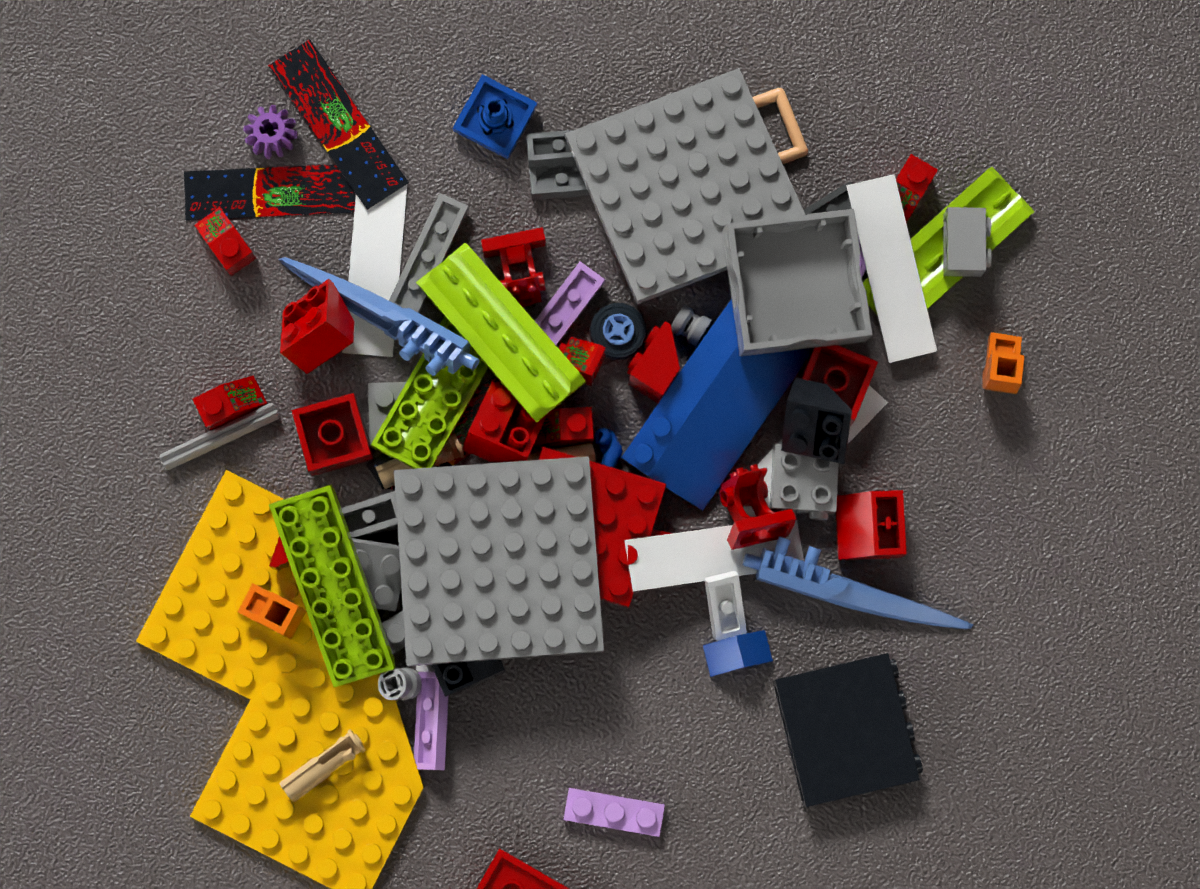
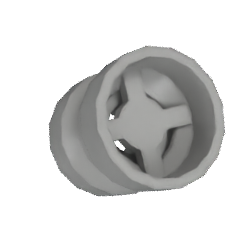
(696, 329)
(405, 679)

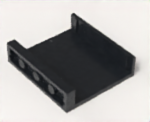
(847, 730)

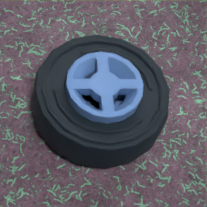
(620, 317)

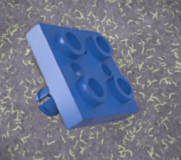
(496, 113)

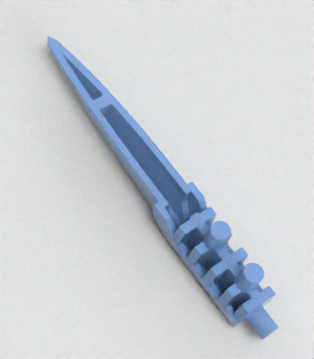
(410, 328)
(817, 582)

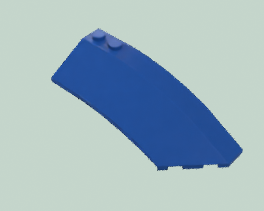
(711, 413)

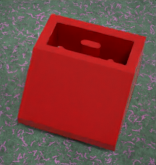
(316, 327)
(658, 365)
(502, 428)
(871, 525)

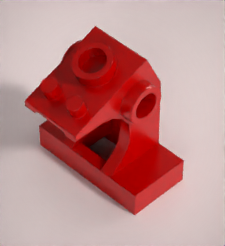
(515, 250)
(749, 489)

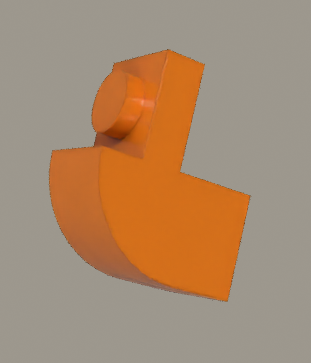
(1003, 364)
(272, 611)

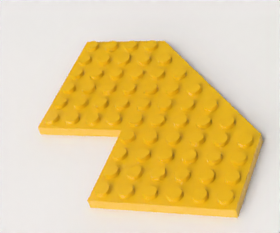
(294, 713)

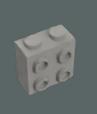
(803, 484)

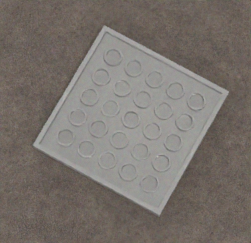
(676, 176)
(498, 561)

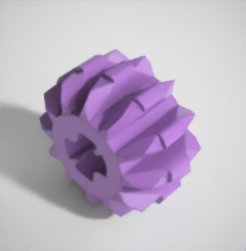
(259, 136)

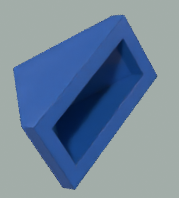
(737, 653)

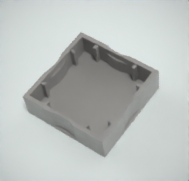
(796, 282)

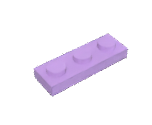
(569, 302)
(430, 724)
(614, 812)

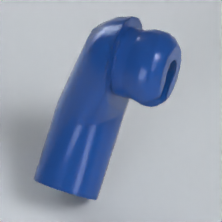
(609, 446)

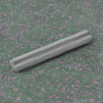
(219, 436)

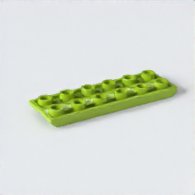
(1006, 212)
(501, 332)
(428, 411)
(333, 585)

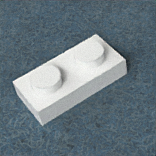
(725, 605)

